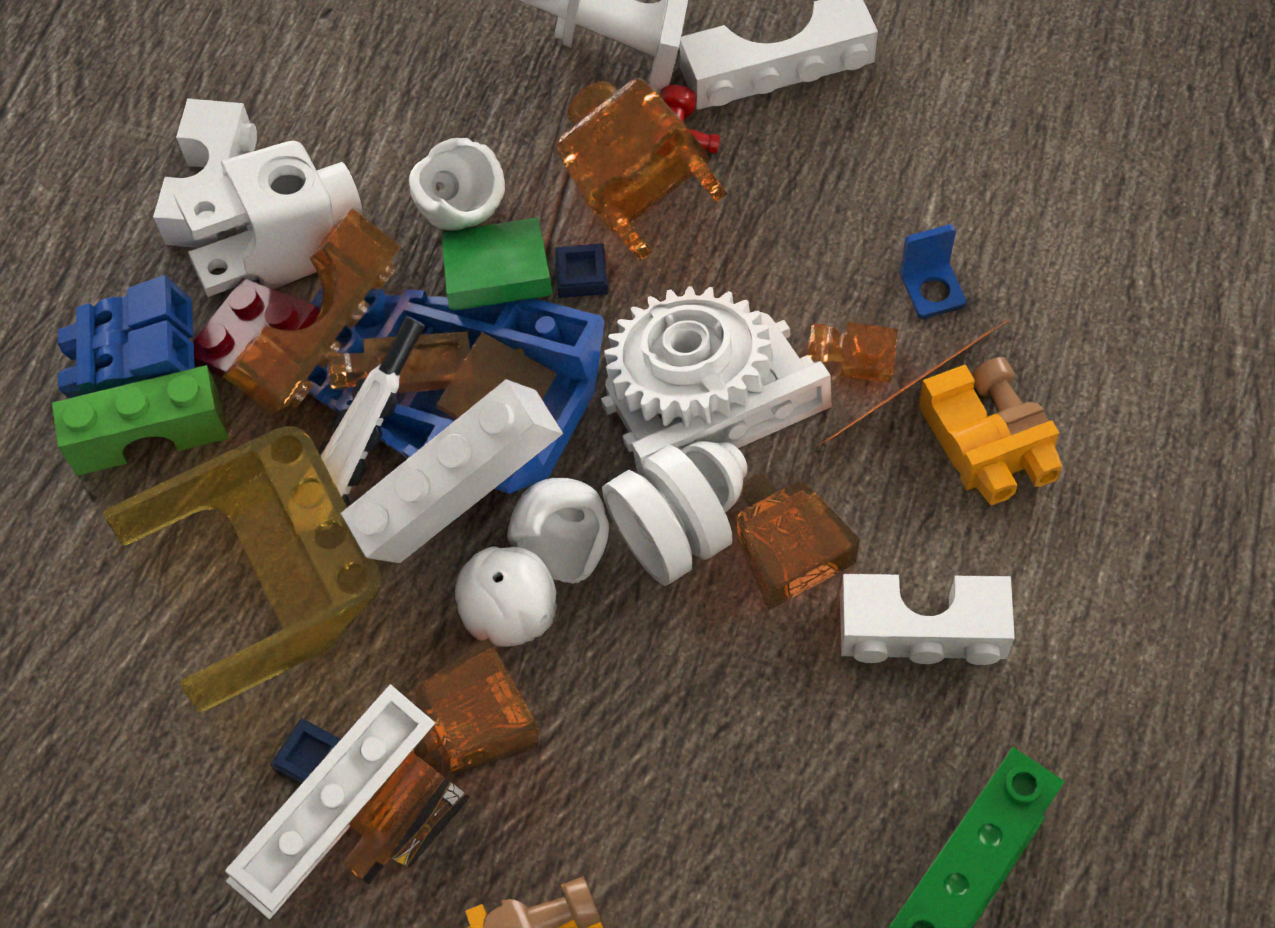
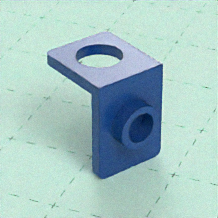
(928, 259)

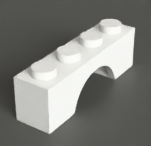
(729, 68)

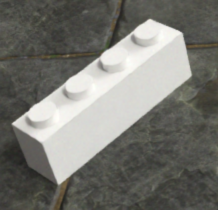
(451, 472)

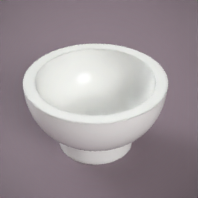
(722, 468)

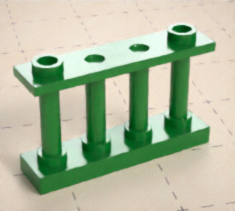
(983, 847)

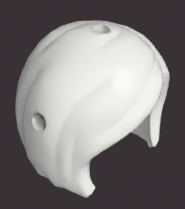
(468, 184)
(562, 525)
(511, 609)

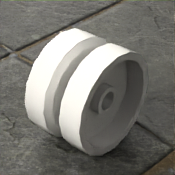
(667, 514)

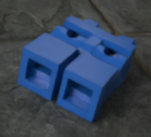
(128, 338)

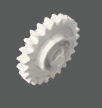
(689, 356)

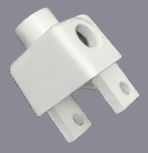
(277, 212)

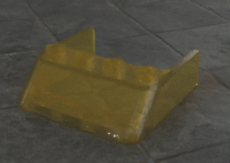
(294, 538)

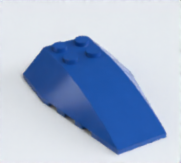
(549, 334)

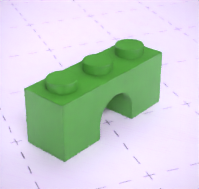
(174, 406)

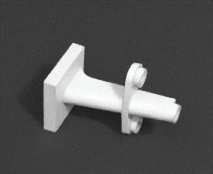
(643, 26)

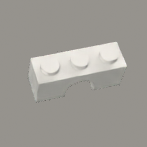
(206, 136)
(881, 626)

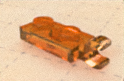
(428, 367)

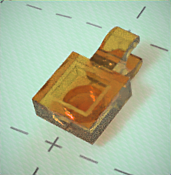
(863, 350)

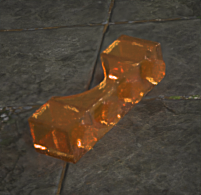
(277, 361)

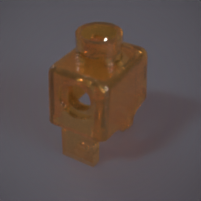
(629, 155)

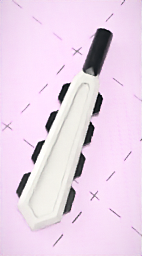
(373, 401)

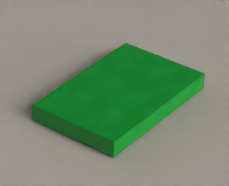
(495, 264)

